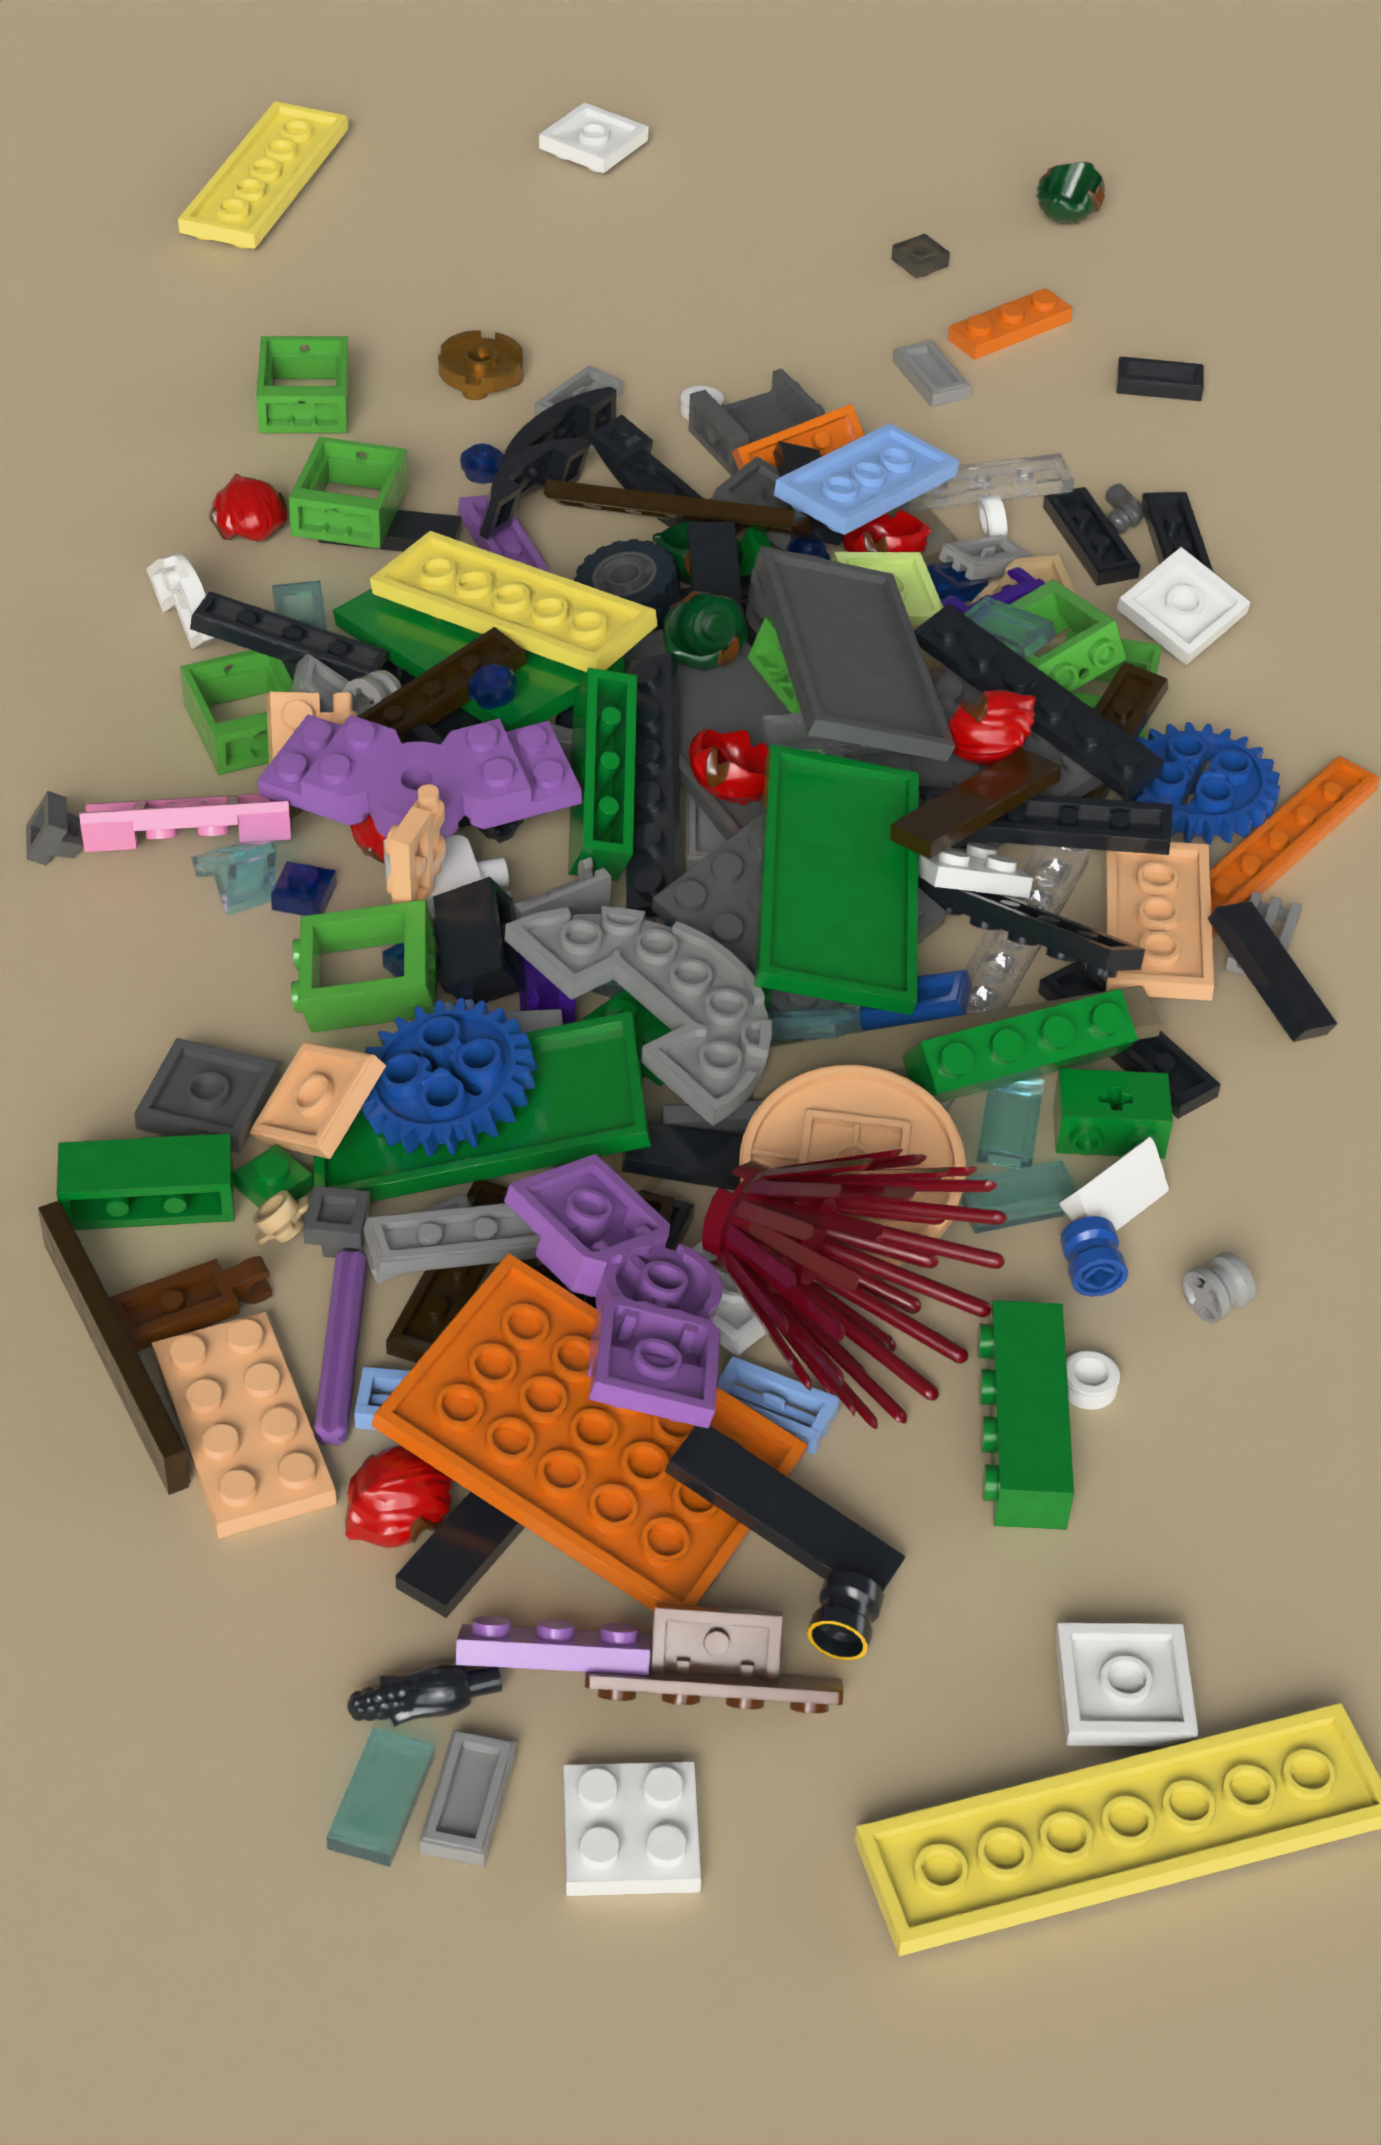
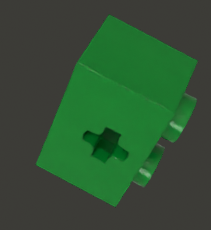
(1110, 1111)

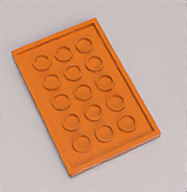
(513, 1422)

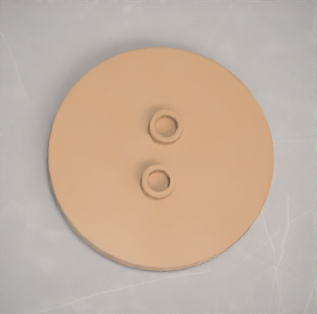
(854, 1113)

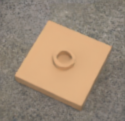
(317, 1099)

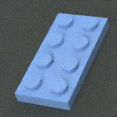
(866, 478)

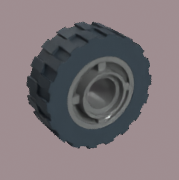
(634, 572)

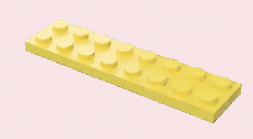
(1119, 1828)

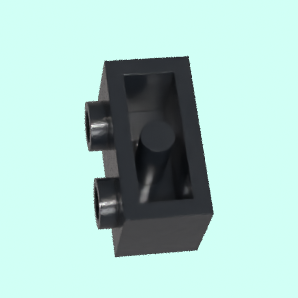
(473, 944)

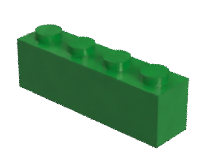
(605, 771)
(1022, 1046)
(1028, 1415)

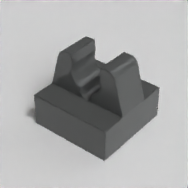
(52, 830)
(336, 1219)

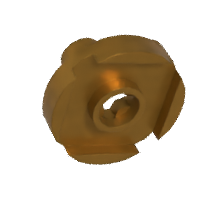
(480, 363)

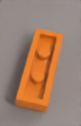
(1010, 323)
(821, 433)

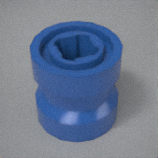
(1093, 1256)

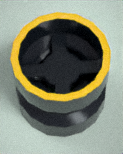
(843, 1622)

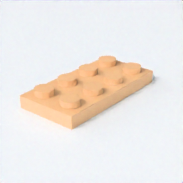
(1165, 910)
(243, 1425)

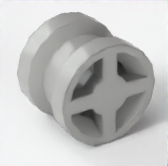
(371, 687)
(1219, 1287)

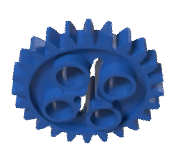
(1228, 797)
(449, 1077)

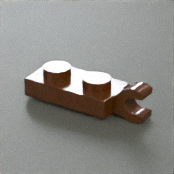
(190, 1300)

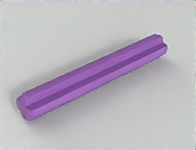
(340, 1348)

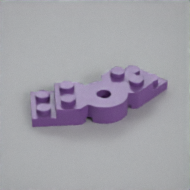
(366, 771)
(654, 1304)

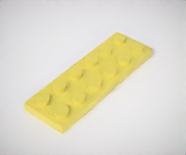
(263, 175)
(521, 601)

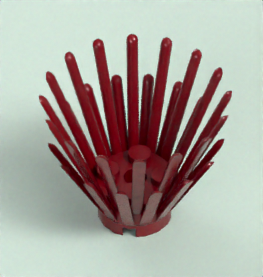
(785, 1234)

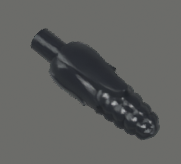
(423, 1693)

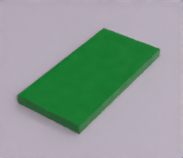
(422, 641)
(834, 885)
(582, 1105)

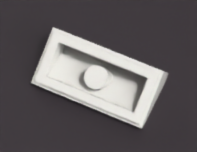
(1121, 1188)

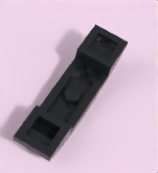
(567, 419)
(628, 458)
(526, 473)

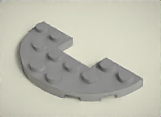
(681, 977)

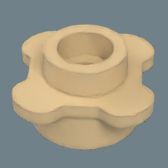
(280, 1217)

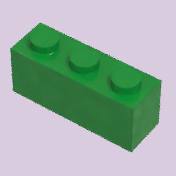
(146, 1181)

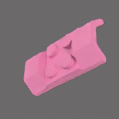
(118, 824)

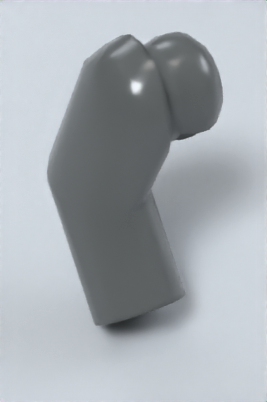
(1127, 508)

